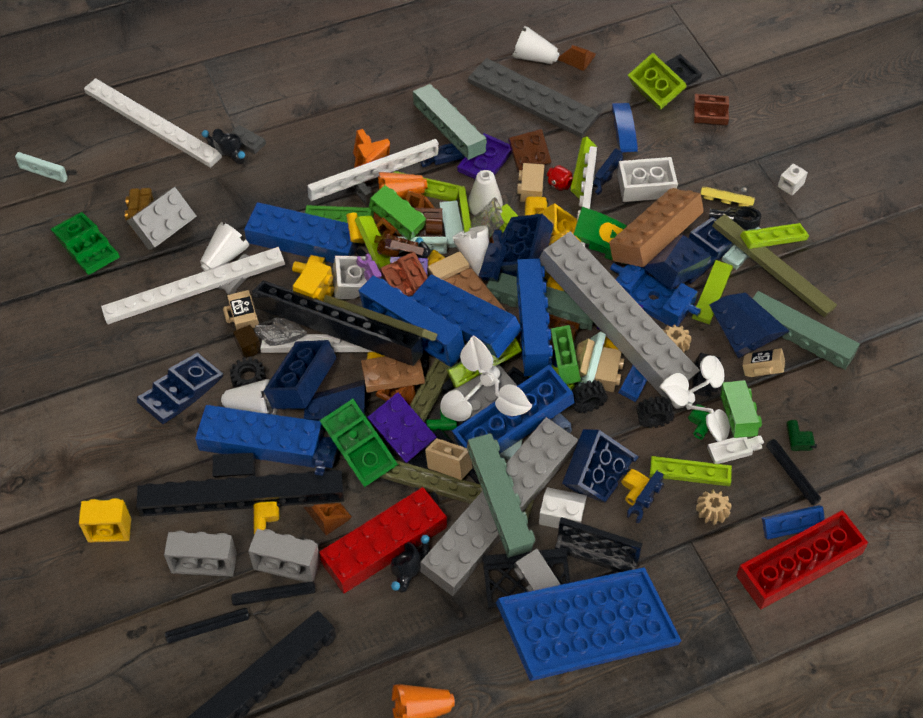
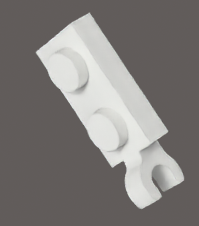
(734, 448)

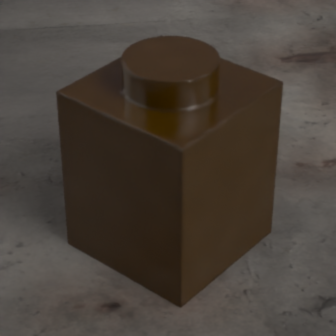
(247, 341)

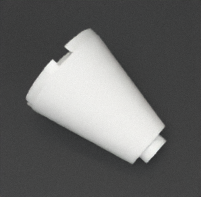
(535, 48)
(483, 191)
(473, 245)
(223, 247)
(249, 398)

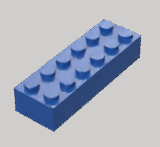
(298, 233)
(390, 301)
(473, 315)
(533, 316)
(548, 398)
(265, 435)

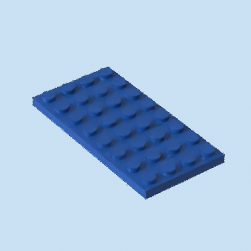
(587, 623)

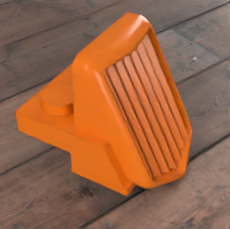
(366, 151)

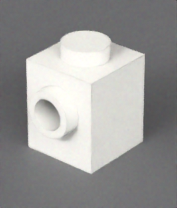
(792, 179)

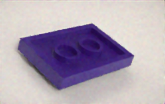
(492, 160)
(401, 427)

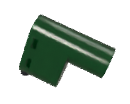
(799, 439)

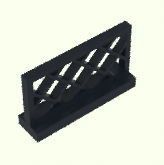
(603, 554)
(502, 562)

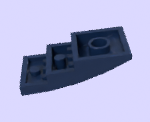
(711, 241)
(179, 388)

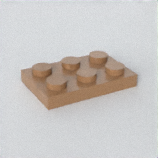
(389, 373)

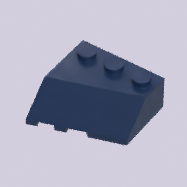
(525, 240)
(678, 262)
(746, 323)
(330, 400)
(597, 465)

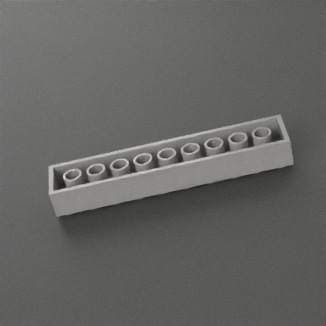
(615, 312)
(474, 531)

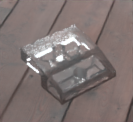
(489, 216)
(280, 332)

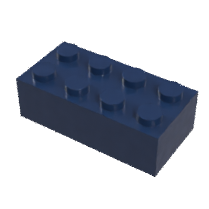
(300, 374)

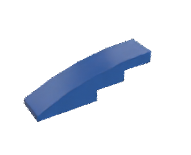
(624, 127)

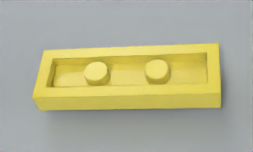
(727, 197)

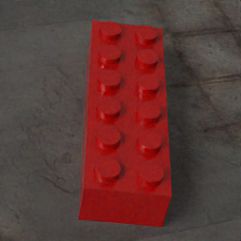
(381, 539)
(801, 559)

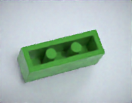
(397, 212)
(565, 354)
(740, 409)

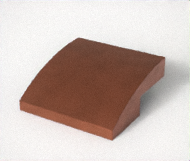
(711, 109)
(405, 274)

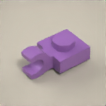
(369, 266)

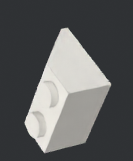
(347, 277)
(561, 504)

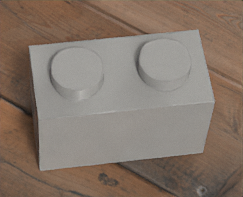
(535, 572)

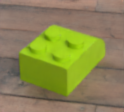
(656, 81)

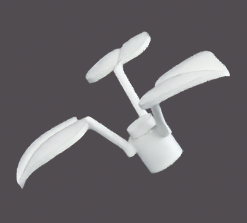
(677, 387)
(510, 398)

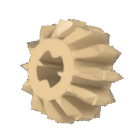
(679, 336)
(706, 507)

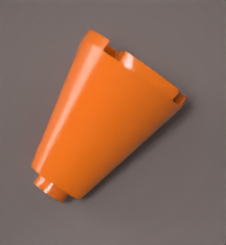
(402, 183)
(421, 701)

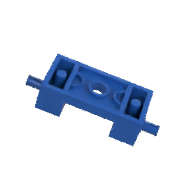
(671, 304)

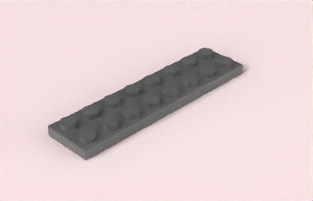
(533, 97)

